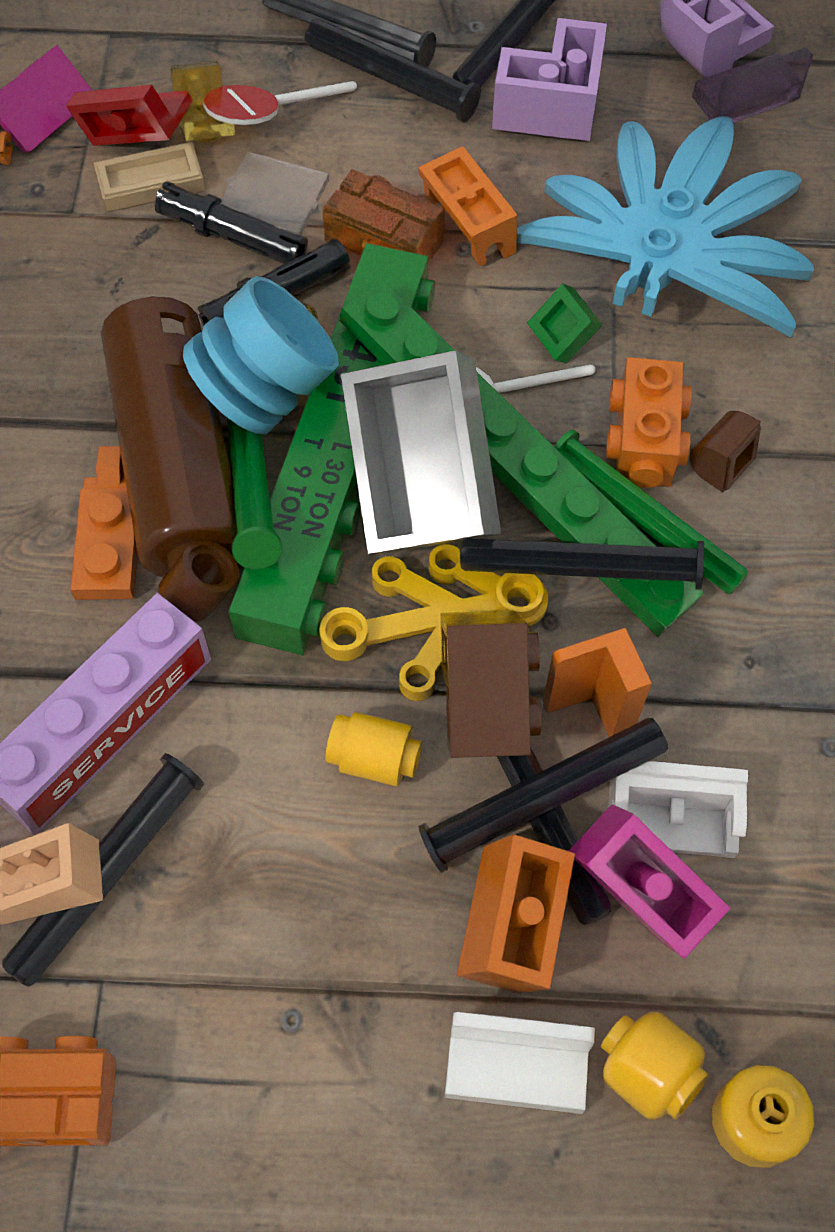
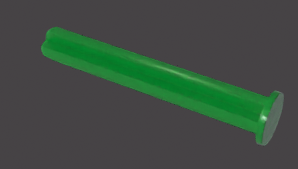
(650, 514)
(255, 542)

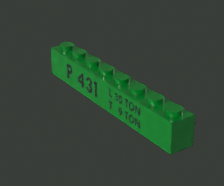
(318, 481)

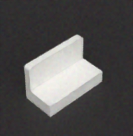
(518, 1062)

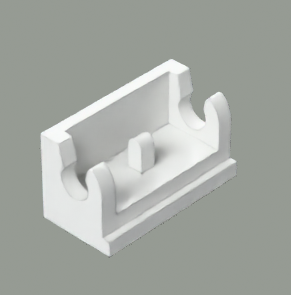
(687, 805)

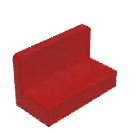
(128, 114)

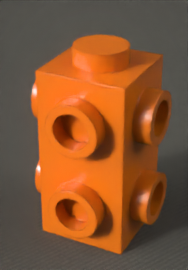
(650, 413)

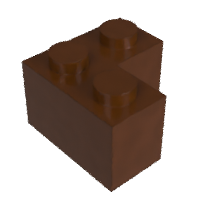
(488, 683)

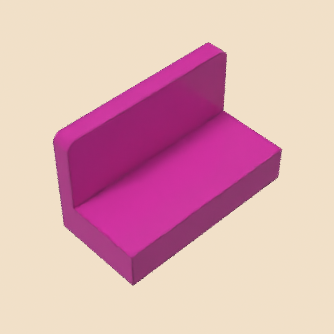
(37, 99)

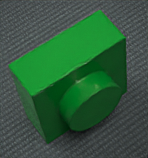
(564, 323)

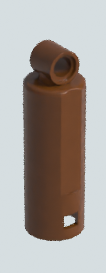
(171, 456)

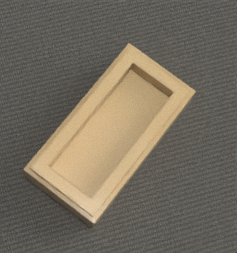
(139, 176)

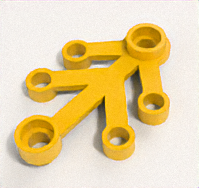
(495, 593)

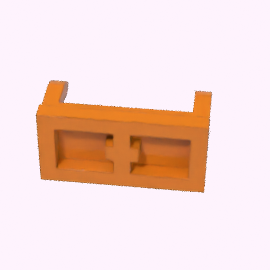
(471, 203)

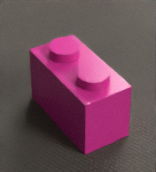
(649, 880)

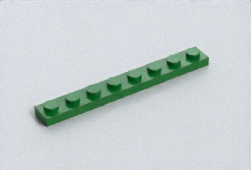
(525, 459)

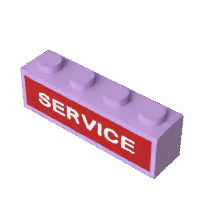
(98, 711)

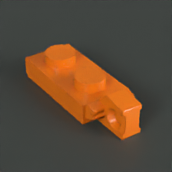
(104, 534)

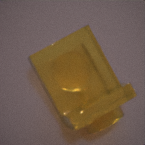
(199, 80)

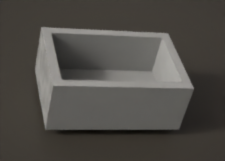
(421, 453)

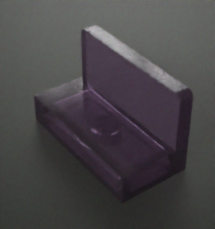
(754, 86)

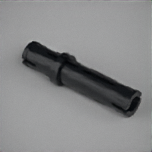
(219, 220)
(293, 276)

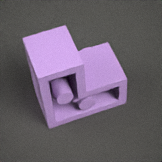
(553, 90)

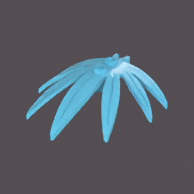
(671, 230)

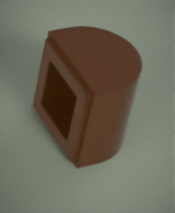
(726, 449)

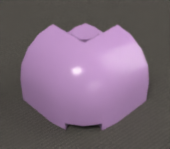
(713, 32)

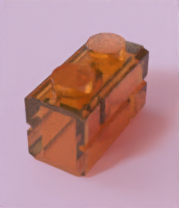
(382, 215)

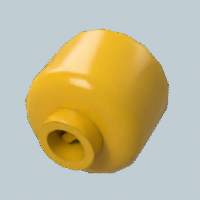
(654, 1065)
(743, 1128)

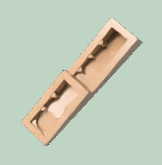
(49, 873)

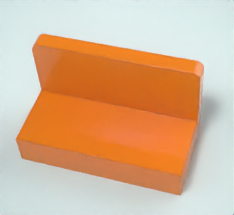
(603, 671)

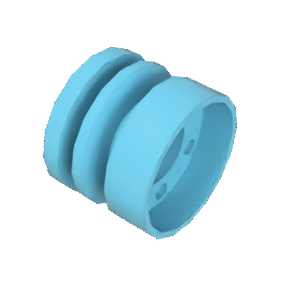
(260, 356)

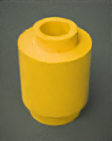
(373, 748)

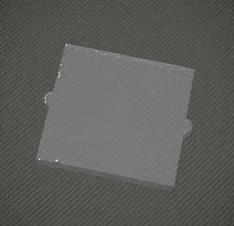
(275, 191)

